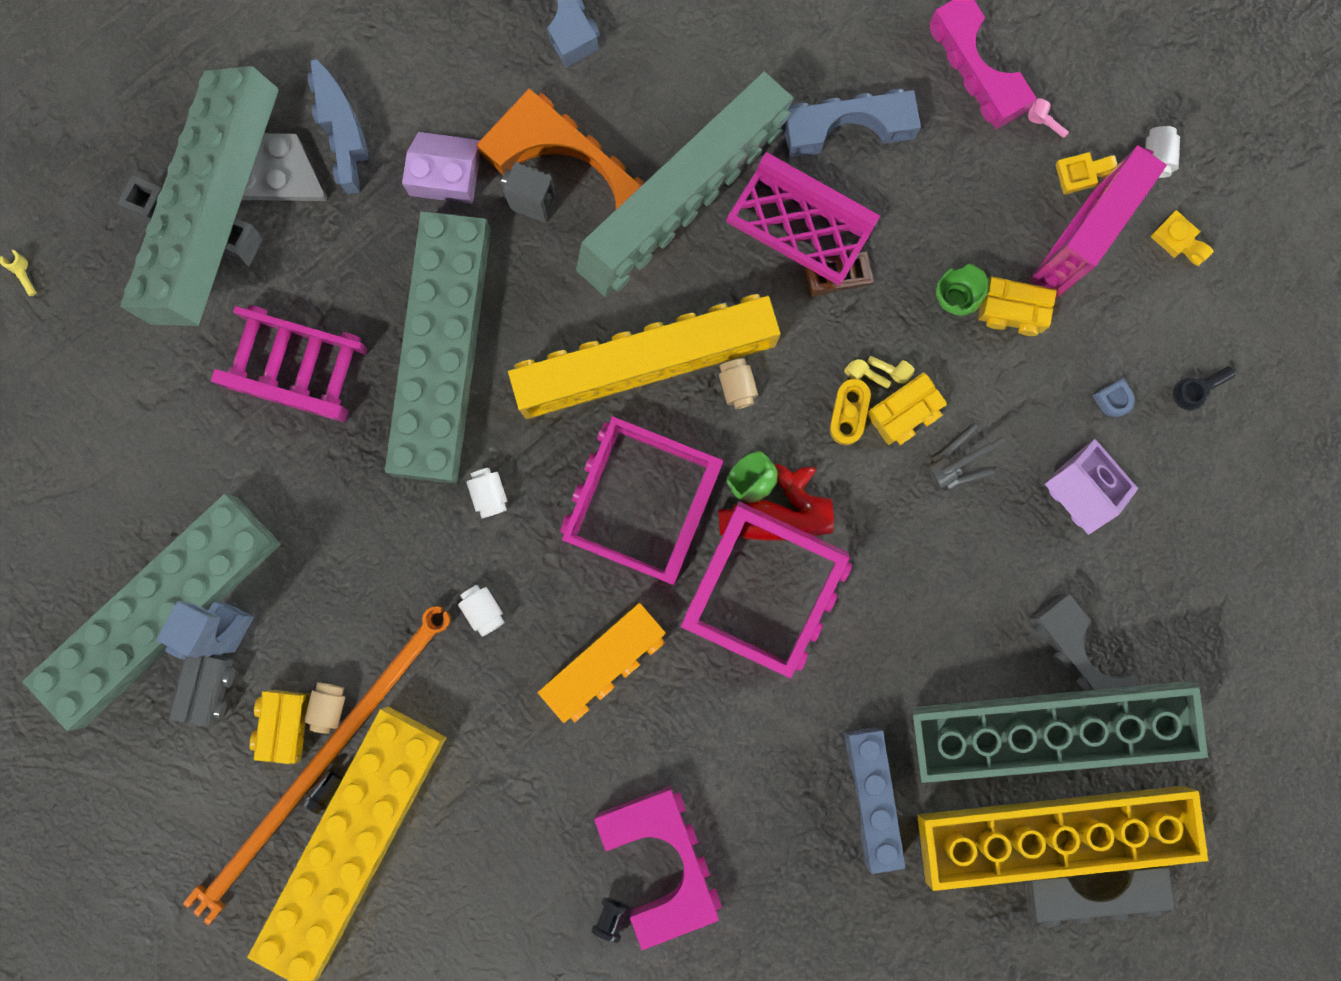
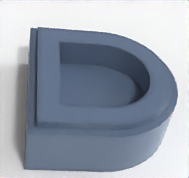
(1115, 399)

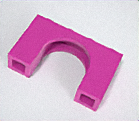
(691, 902)

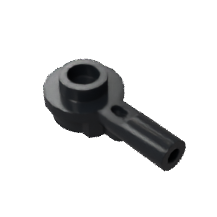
(1192, 393)

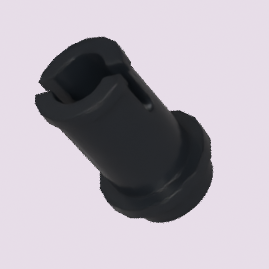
(322, 791)

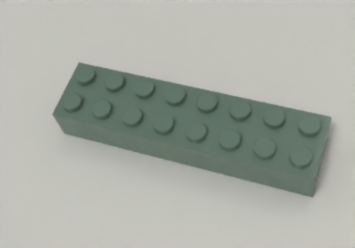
(684, 185)
(200, 197)
(438, 348)
(122, 635)
(1060, 732)

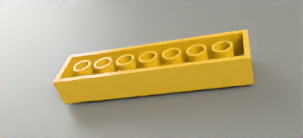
(644, 357)
(1062, 837)
(347, 847)

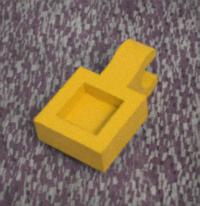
(1081, 172)
(1178, 236)

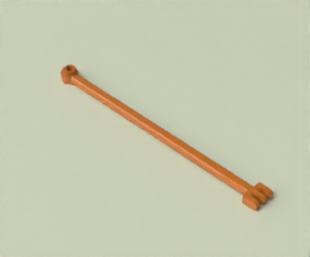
(211, 896)

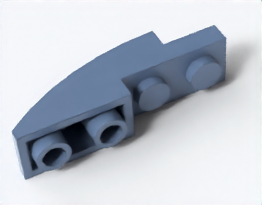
(340, 122)

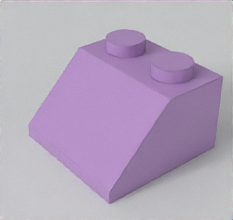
(442, 168)
(1091, 487)

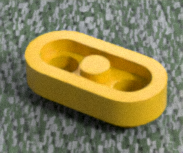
(849, 412)

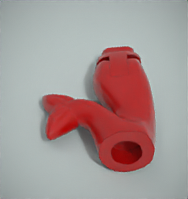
(814, 512)

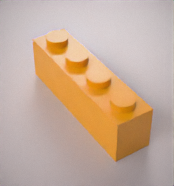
(601, 663)

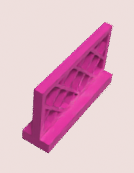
(812, 195)

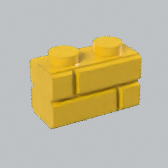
(1017, 306)
(906, 409)
(280, 726)

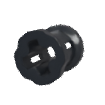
(611, 920)

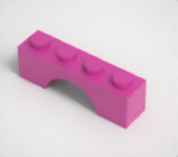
(999, 93)

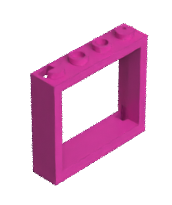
(1099, 221)
(596, 465)
(812, 626)

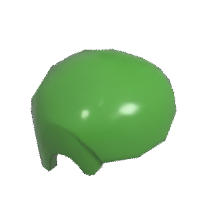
(962, 290)
(752, 477)

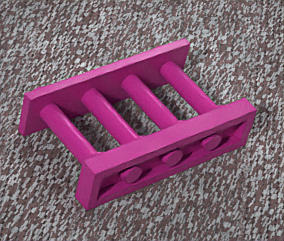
(267, 386)

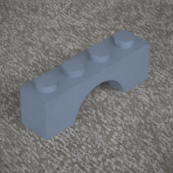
(572, 33)
(890, 116)
(203, 632)
(876, 800)

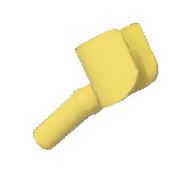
(18, 267)
(858, 368)
(900, 374)

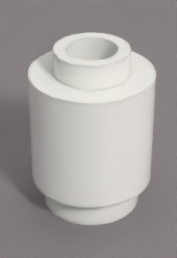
(1166, 147)
(487, 493)
(481, 610)

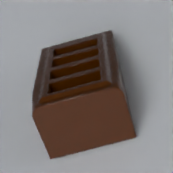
(818, 289)

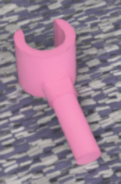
(1039, 114)

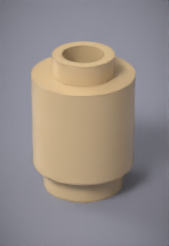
(738, 383)
(325, 708)

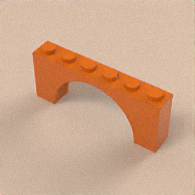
(536, 129)

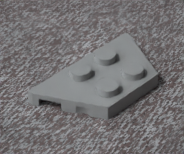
(283, 172)

